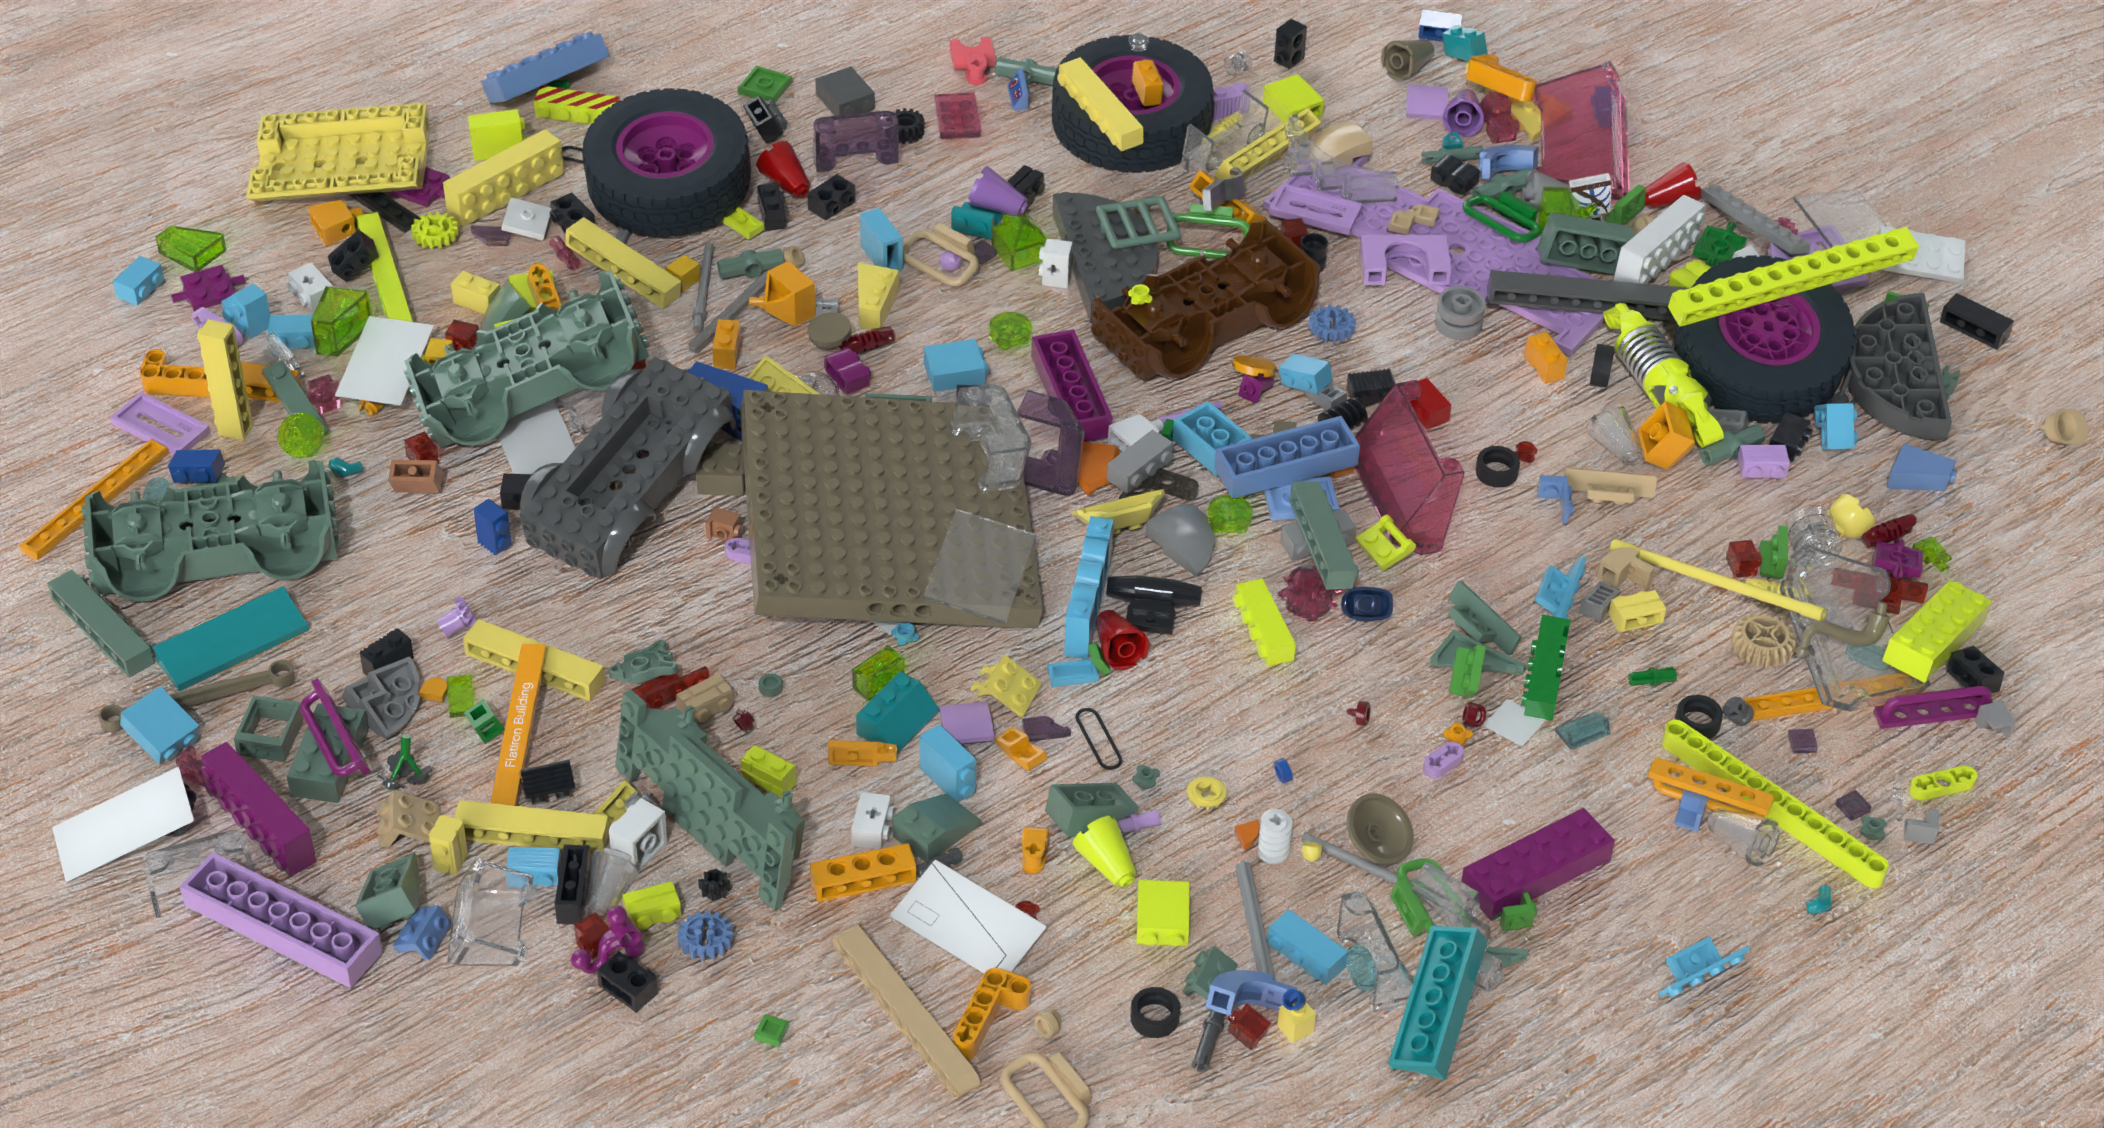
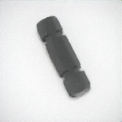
(782, 122)
(954, 856)

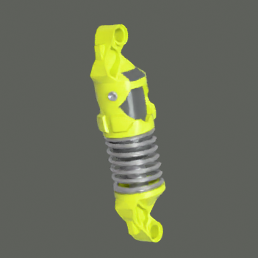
(1662, 371)

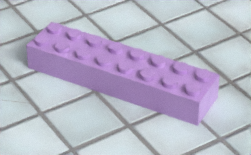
(281, 919)

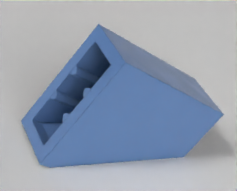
(1921, 470)

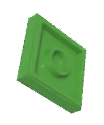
(765, 83)

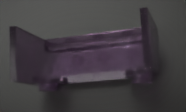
(1058, 469)

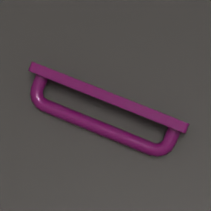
(1932, 702)
(341, 727)

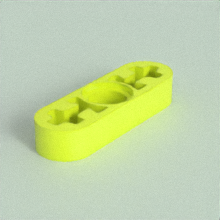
(1963, 775)

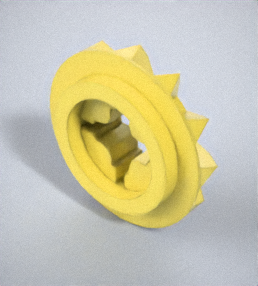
(1203, 785)

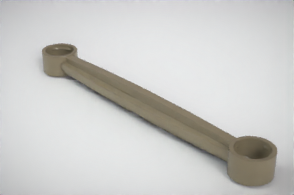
(212, 691)

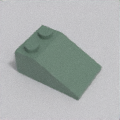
(1080, 804)
(933, 825)
(390, 893)

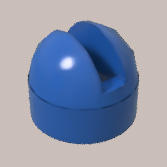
(1291, 997)

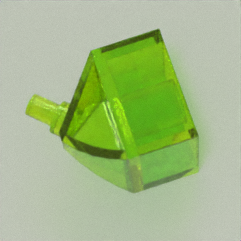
(1561, 201)
(1018, 241)

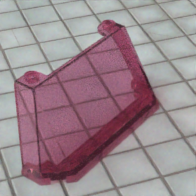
(1585, 127)
(1405, 472)

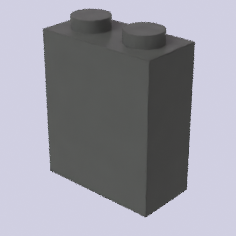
(845, 92)

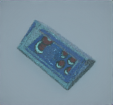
(1584, 730)

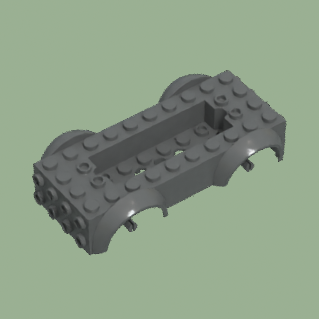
(651, 409)

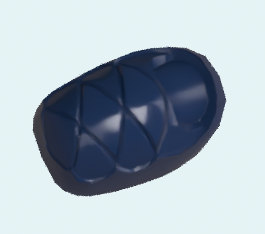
(1367, 603)

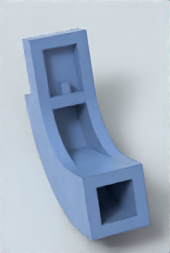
(1507, 158)
(1245, 987)

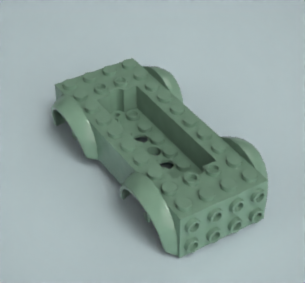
(527, 364)
(210, 533)

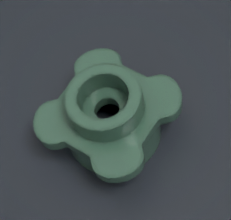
(1145, 777)
(1873, 828)

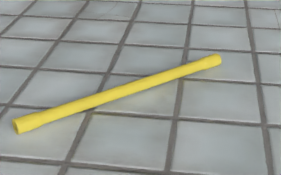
(1804, 608)

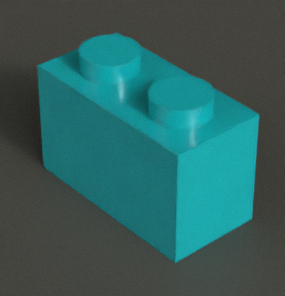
(1464, 42)

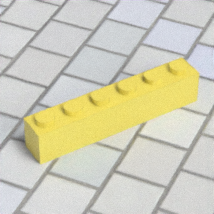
(1100, 104)
(626, 263)
(225, 379)
(560, 669)
(531, 826)

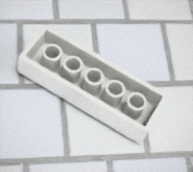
(1660, 242)

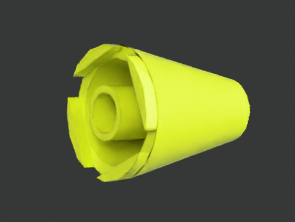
(1107, 851)

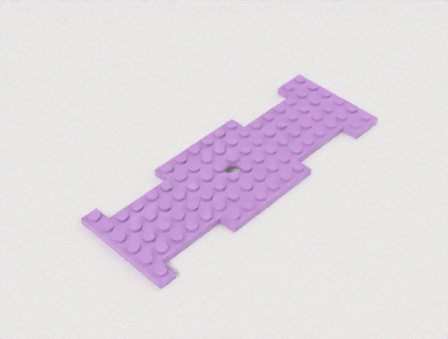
(1483, 252)

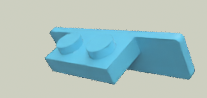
(1558, 588)
(1696, 961)

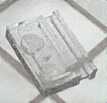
(279, 350)

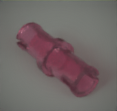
(564, 253)

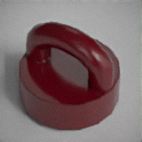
(1362, 713)
(1470, 714)

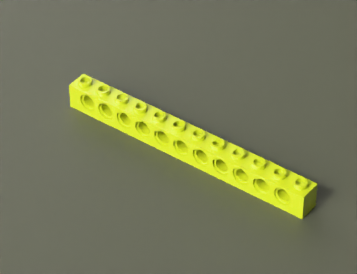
(1792, 276)

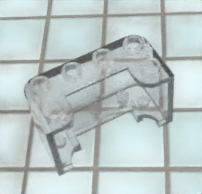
(990, 417)

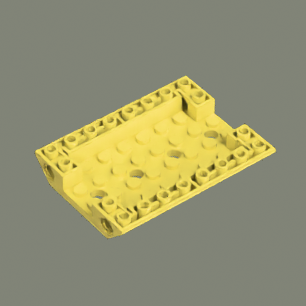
(385, 138)

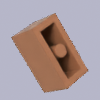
(415, 476)

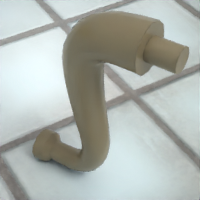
(1870, 635)

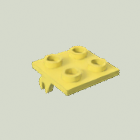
(1009, 685)

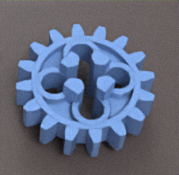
(1321, 320)
(718, 936)

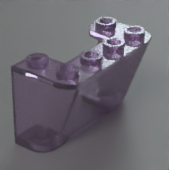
(855, 135)

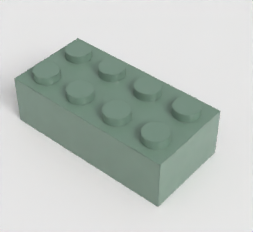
(1583, 242)
(310, 773)

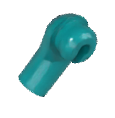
(343, 468)
(1822, 902)

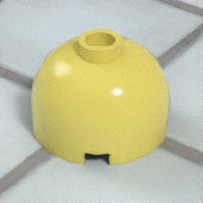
(1850, 518)

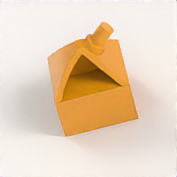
(788, 295)
(1666, 436)

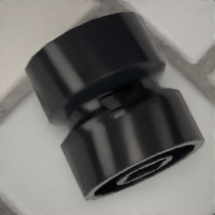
(1315, 247)

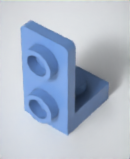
(1557, 488)

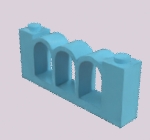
(1088, 587)

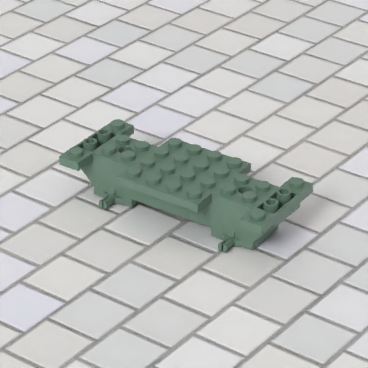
(710, 795)

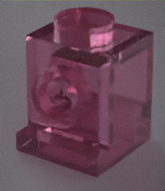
(1502, 128)

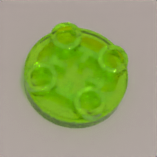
(1010, 330)
(301, 435)
(1229, 514)

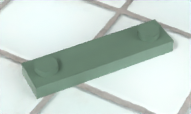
(289, 391)

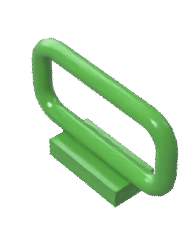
(1218, 216)
(1407, 902)

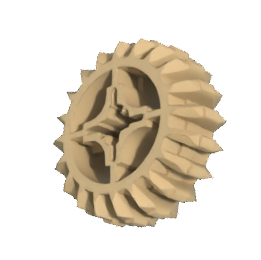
(1763, 640)

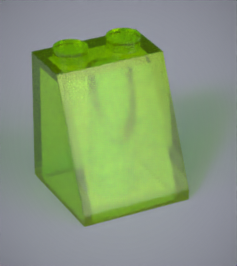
(339, 319)

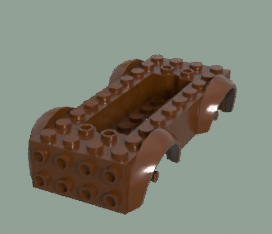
(1264, 282)

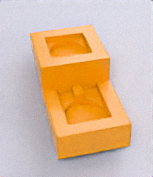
(1019, 749)

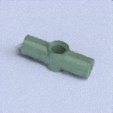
(1032, 71)
(1502, 183)
(750, 263)
(1731, 443)

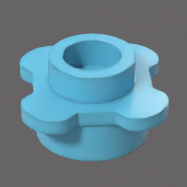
(904, 633)

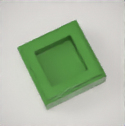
(1097, 658)
(771, 1030)

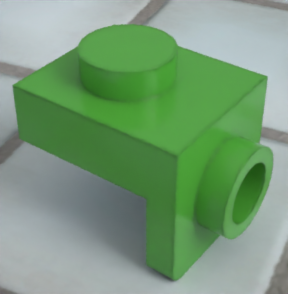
(1520, 915)

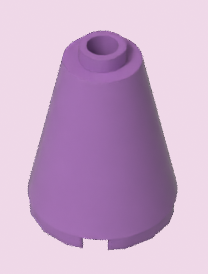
(1464, 114)
(997, 195)

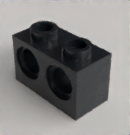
(1290, 43)
(831, 197)
(569, 210)
(352, 256)
(1973, 669)
(627, 981)

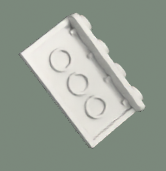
(1936, 258)

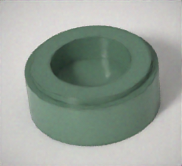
(770, 685)

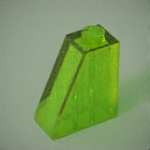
(190, 246)

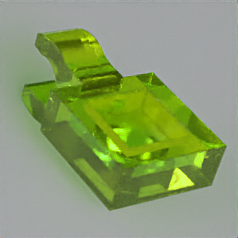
(1933, 553)

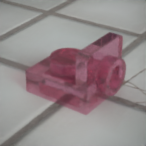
(190, 766)

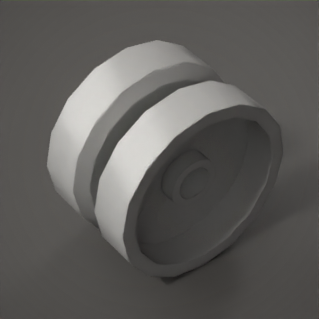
(1460, 313)

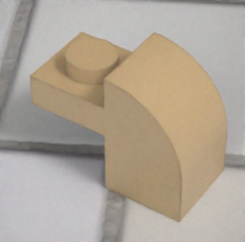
(1625, 564)

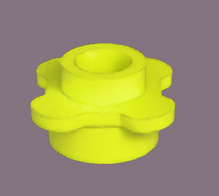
(1140, 295)

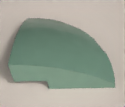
(505, 306)

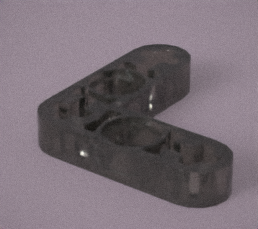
(1155, 482)

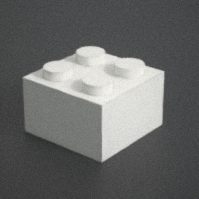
(640, 832)

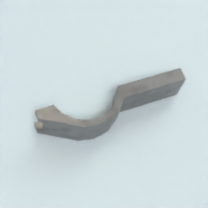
(1223, 190)

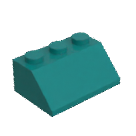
(896, 712)

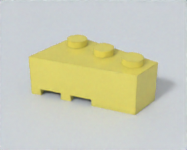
(875, 294)

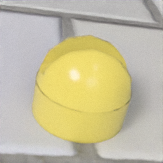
(1311, 851)

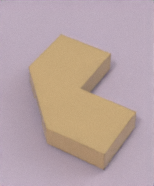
(1403, 220)

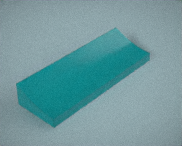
(230, 639)
(1438, 1001)

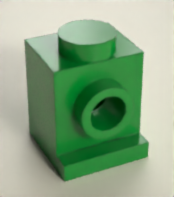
(484, 721)

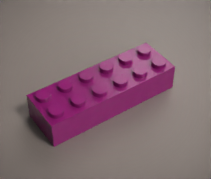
(1069, 377)
(258, 809)
(1539, 862)

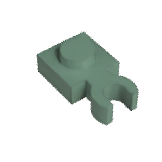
(1950, 381)

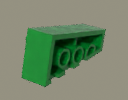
(1545, 668)

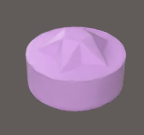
(950, 261)

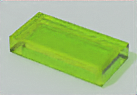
(459, 694)

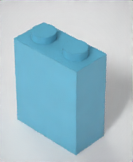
(881, 240)
(955, 364)
(159, 725)
(947, 763)

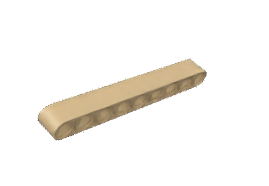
(906, 1011)

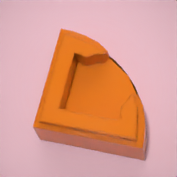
(1247, 833)

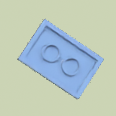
(1278, 499)

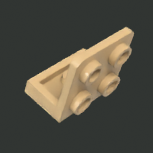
(406, 816)

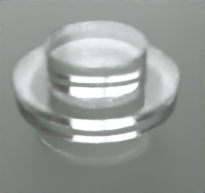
(1138, 42)

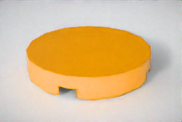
(1254, 365)

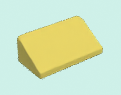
(614, 804)

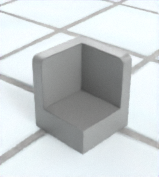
(1997, 717)
(1922, 831)

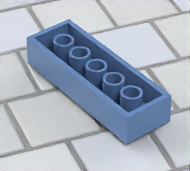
(544, 67)
(1286, 457)

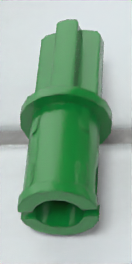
(1653, 676)

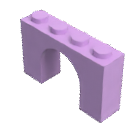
(1427, 249)

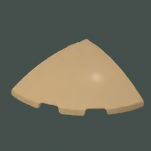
(1344, 141)

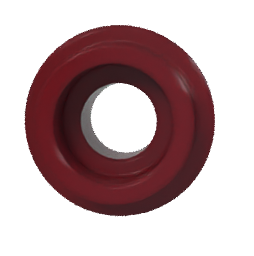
(744, 720)

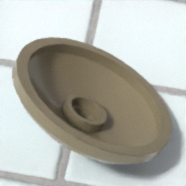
(1380, 829)

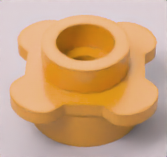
(1457, 734)

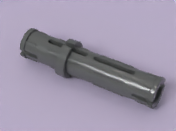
(1212, 1027)

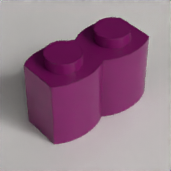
(847, 370)

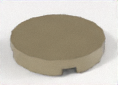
(829, 330)

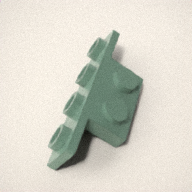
(1481, 620)

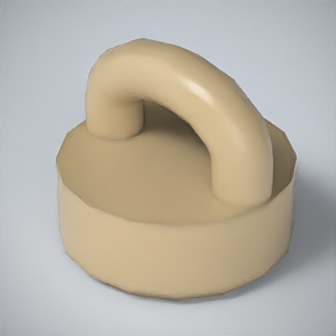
(794, 255)
(1048, 1023)

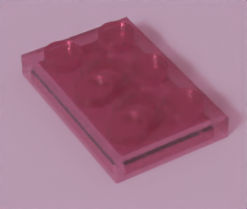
(957, 115)

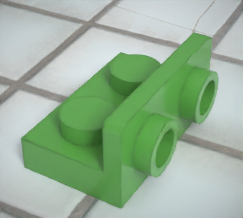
(1627, 207)
(1775, 554)
(1467, 671)

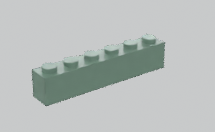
(1323, 535)
(101, 623)

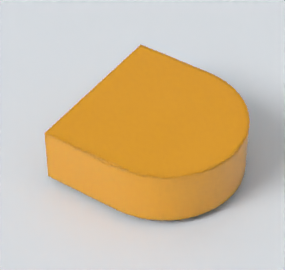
(434, 690)

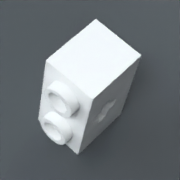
(1056, 263)
(307, 285)
(871, 820)

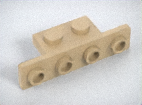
(1611, 485)

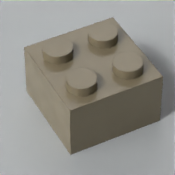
(721, 471)

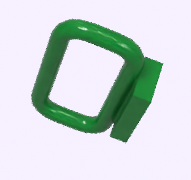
(1511, 208)

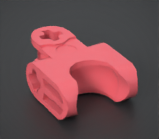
(973, 59)

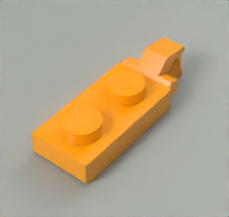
(860, 753)

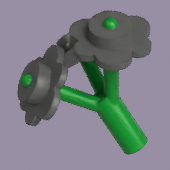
(402, 764)

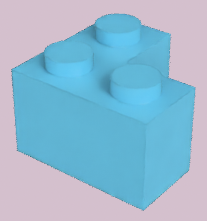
(247, 310)
(1836, 425)

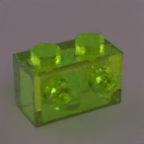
(877, 672)

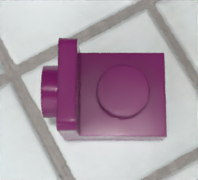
(1253, 386)

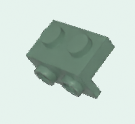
(1207, 968)

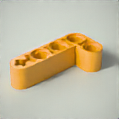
(1488, 73)
(546, 286)
(171, 379)
(994, 989)

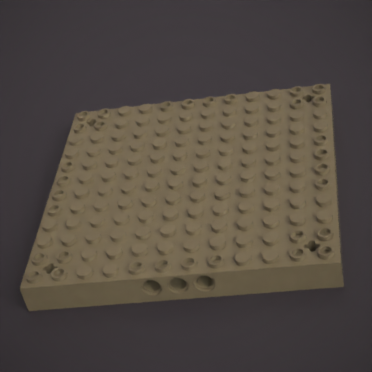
(857, 506)

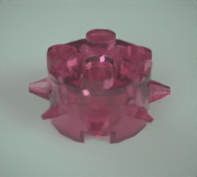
(1307, 594)

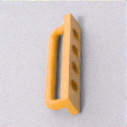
(1660, 772)

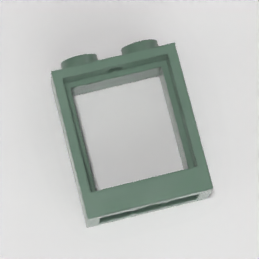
(262, 746)

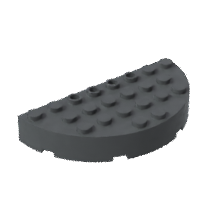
(1094, 262)
(1899, 369)

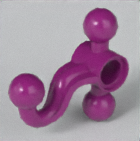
(621, 934)

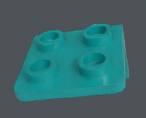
(974, 220)

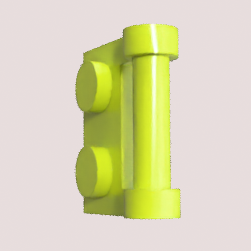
(1379, 547)

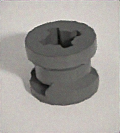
(1732, 711)

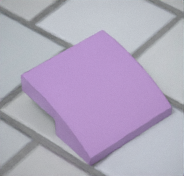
(1426, 101)
(968, 722)

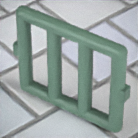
(1133, 239)

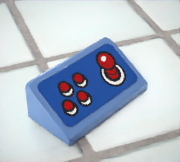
(1018, 91)

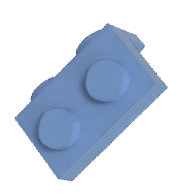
(423, 931)

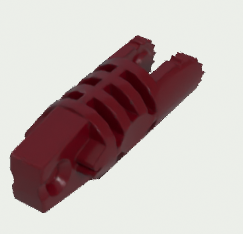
(869, 340)
(1889, 530)

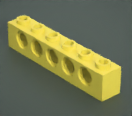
(1266, 148)

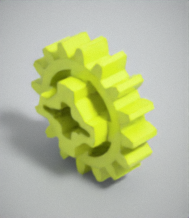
(434, 230)

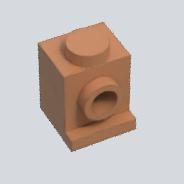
(723, 524)

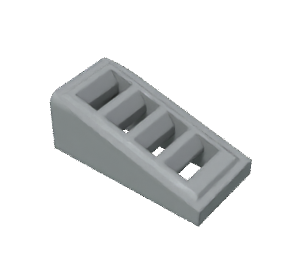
(1333, 397)
(1730, 419)
(1597, 605)

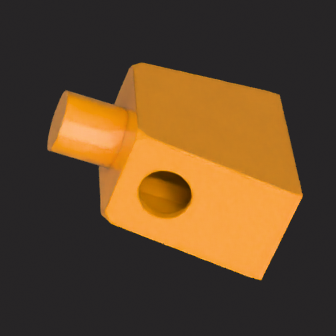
(333, 220)

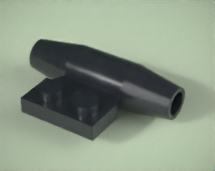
(1153, 600)

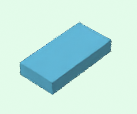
(1072, 673)

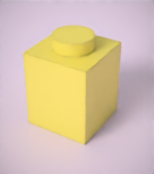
(1296, 1023)

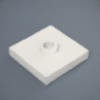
(526, 219)

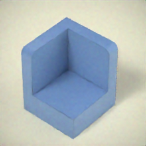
(1691, 810)

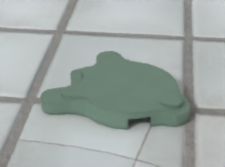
(645, 664)

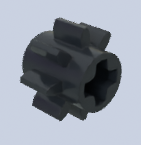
(714, 884)

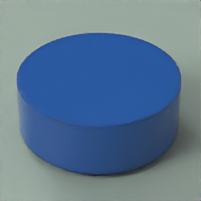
(1283, 770)

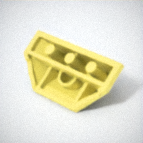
(1125, 511)

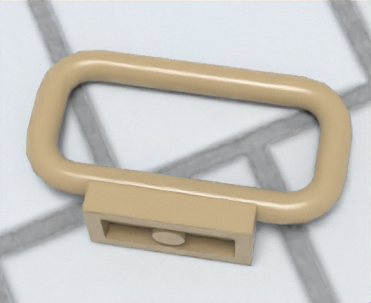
(949, 240)
(1061, 1075)

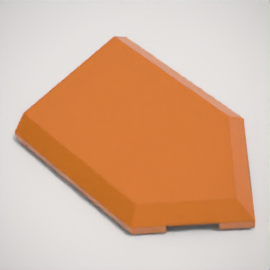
(1094, 465)

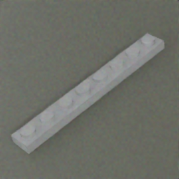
(1755, 220)

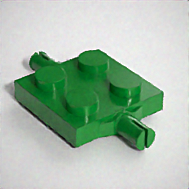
(1718, 244)

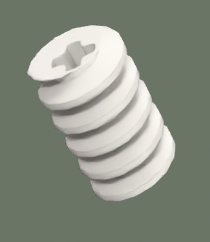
(1275, 836)

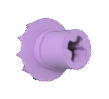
(458, 618)

